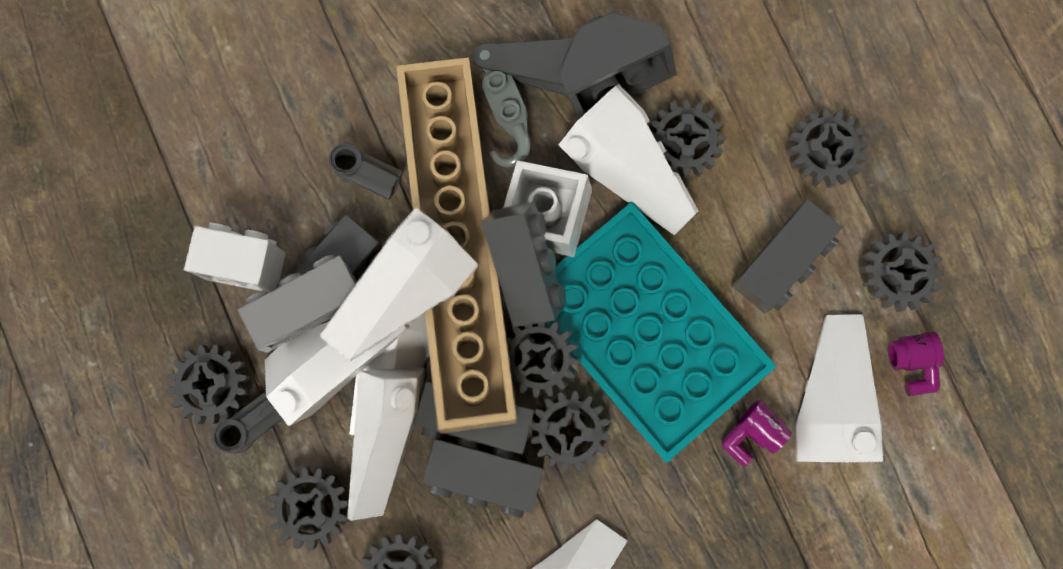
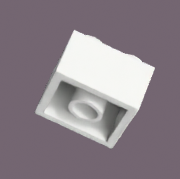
(558, 196)
(235, 259)

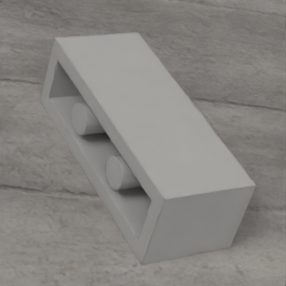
(298, 303)

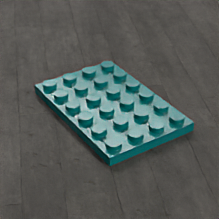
(654, 333)

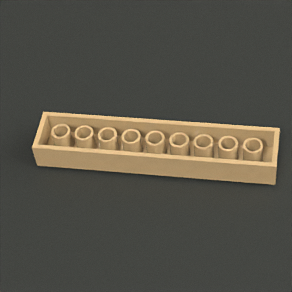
(450, 188)

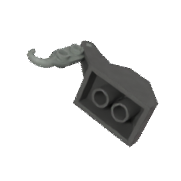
(584, 68)

